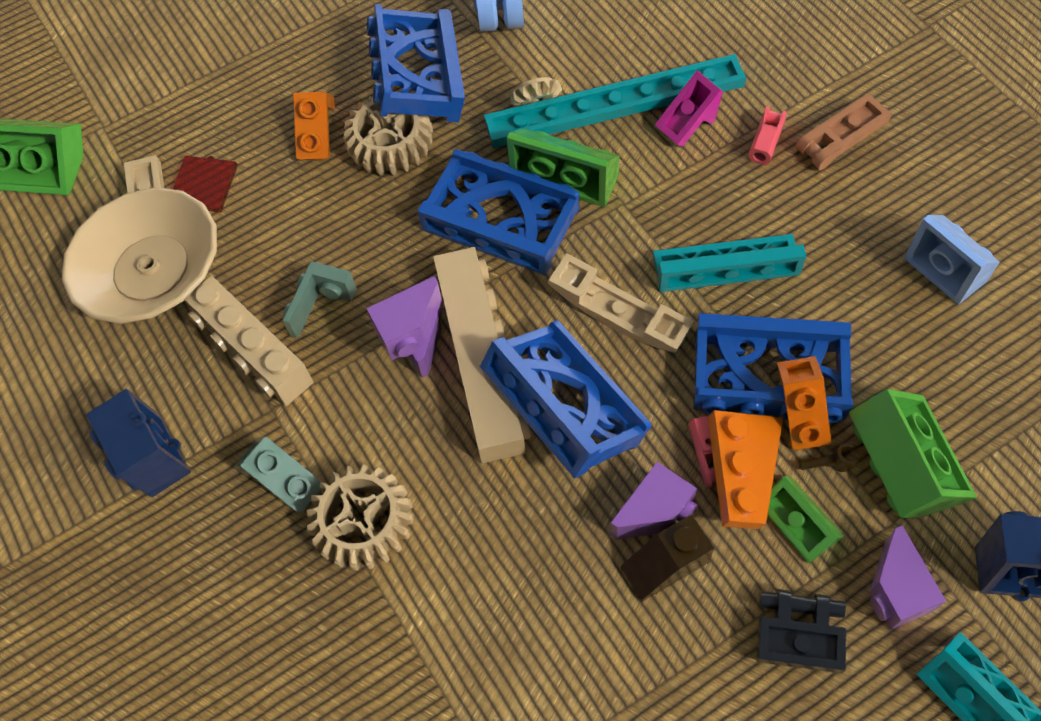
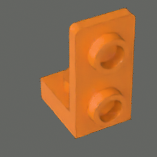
(312, 124)
(805, 402)

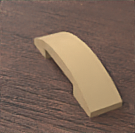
(617, 308)

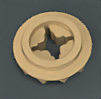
(535, 91)

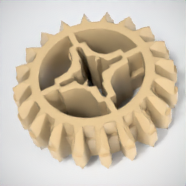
(388, 139)
(374, 507)

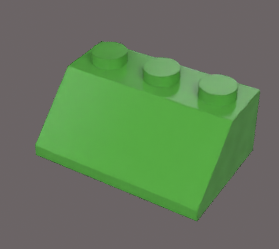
(39, 156)
(565, 162)
(910, 454)

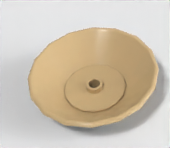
(139, 255)

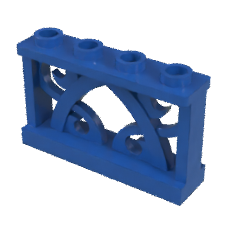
(432, 97)
(494, 181)
(783, 334)
(561, 426)

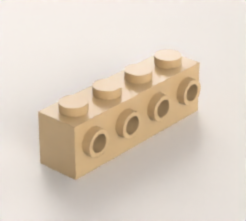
(249, 341)

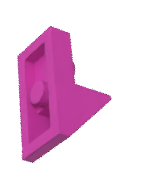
(692, 106)

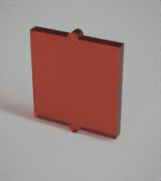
(206, 180)

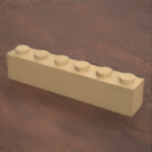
(473, 329)

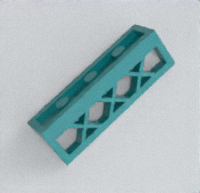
(690, 270)
(972, 686)

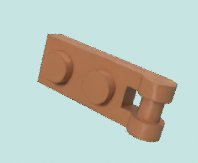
(843, 130)

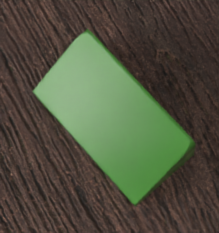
(801, 519)

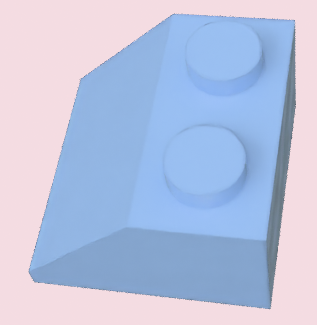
(950, 258)

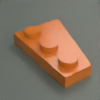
(744, 465)

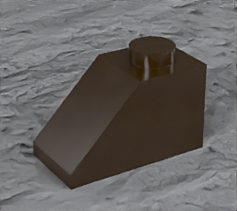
(668, 558)

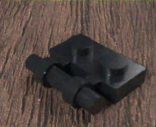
(802, 643)

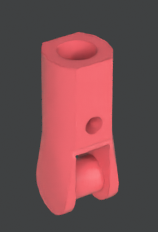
(767, 136)
(701, 439)

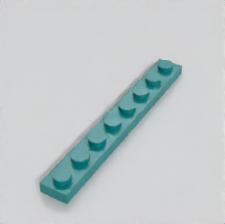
(610, 100)

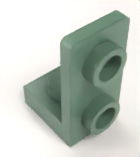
(322, 279)
(279, 473)

